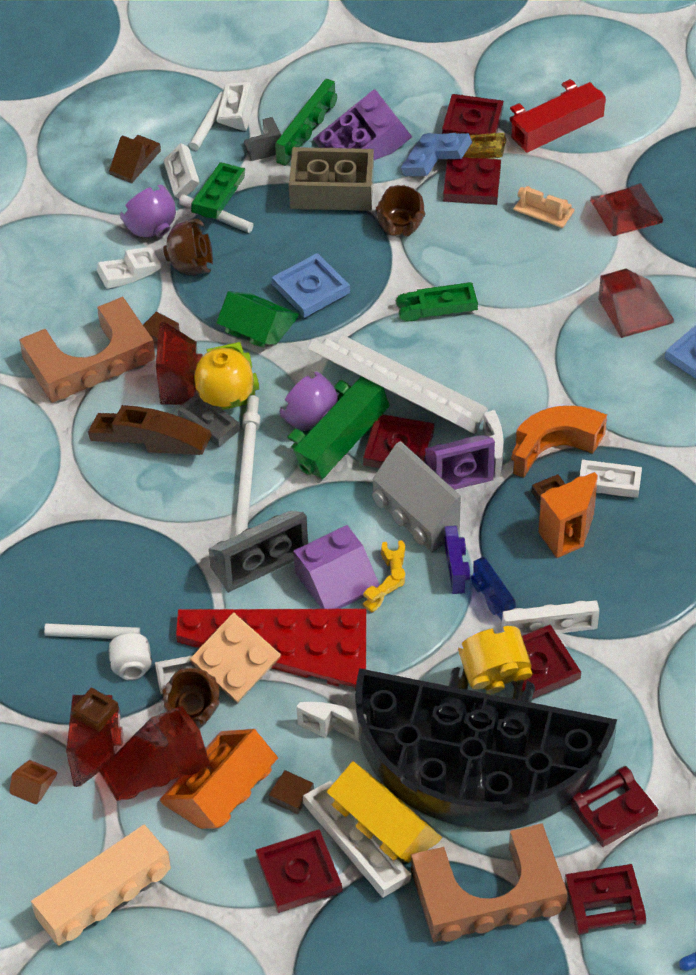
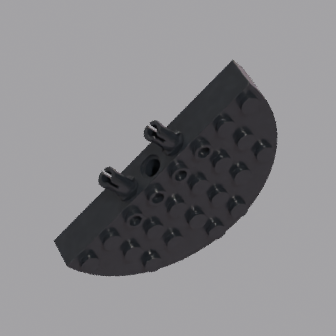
(477, 753)

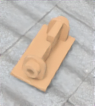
(549, 209)

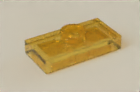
(486, 146)

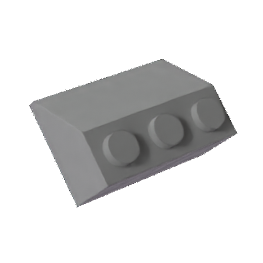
(416, 497)

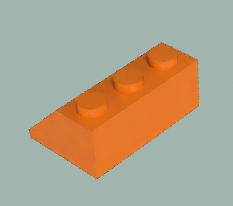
(236, 764)

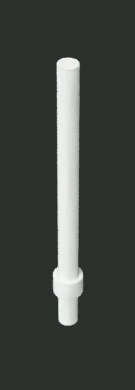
(250, 424)

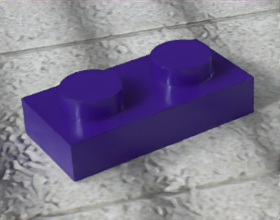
(455, 549)

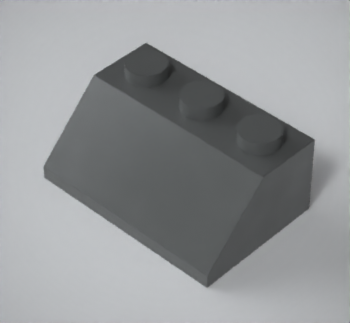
(258, 550)

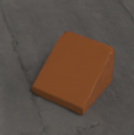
(31, 781)

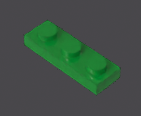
(218, 190)

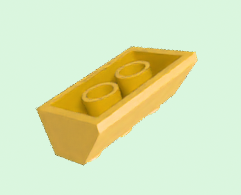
(381, 814)

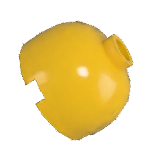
(223, 377)

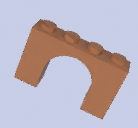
(66, 375)
(455, 912)

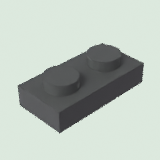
(210, 417)

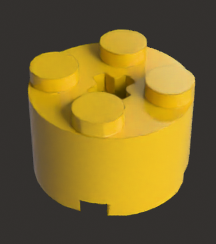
(495, 659)

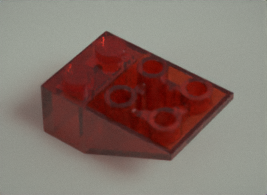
(155, 755)

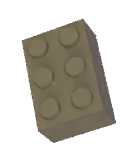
(331, 178)

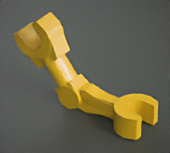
(397, 578)

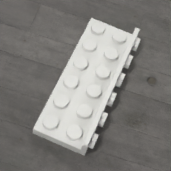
(403, 381)

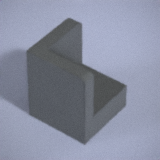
(263, 145)

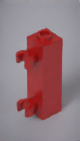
(558, 116)

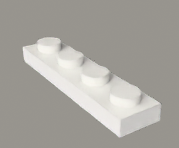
(365, 853)

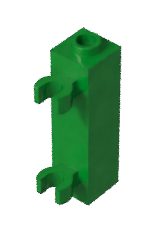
(340, 428)

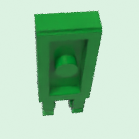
(437, 301)

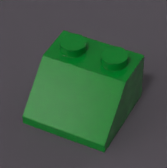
(255, 318)

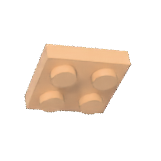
(235, 657)

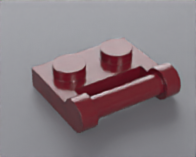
(619, 814)
(604, 888)

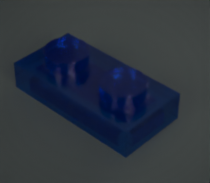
(488, 582)

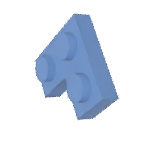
(434, 147)

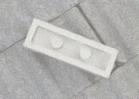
(563, 617)

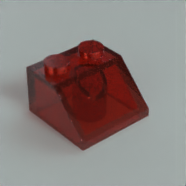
(175, 365)
(90, 749)

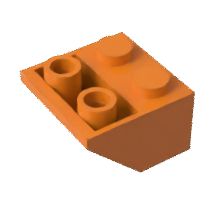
(567, 514)

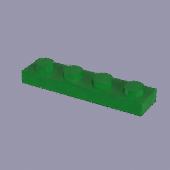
(306, 121)

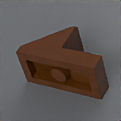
(133, 157)

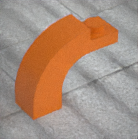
(555, 427)

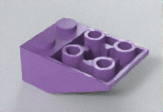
(366, 126)

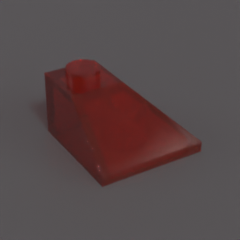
(626, 209)
(632, 303)

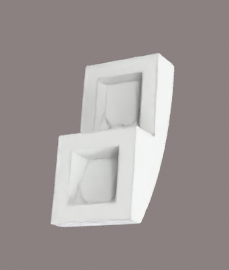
(135, 266)
(493, 429)
(324, 717)

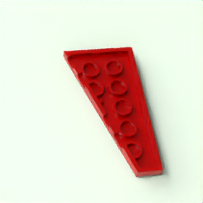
(310, 641)

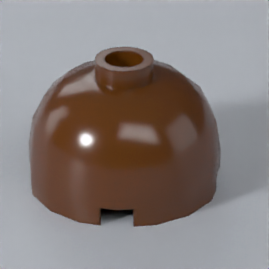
(189, 248)

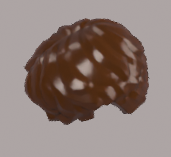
(400, 210)
(195, 692)

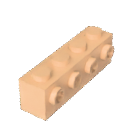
(101, 885)

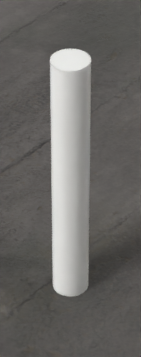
(206, 125)
(224, 217)
(86, 631)

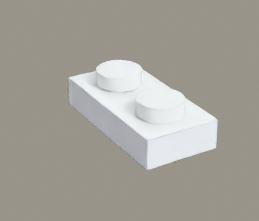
(181, 171)
(614, 478)

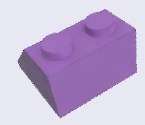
(463, 461)
(335, 569)

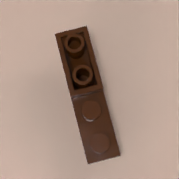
(154, 428)

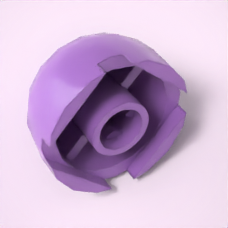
(150, 213)
(309, 402)

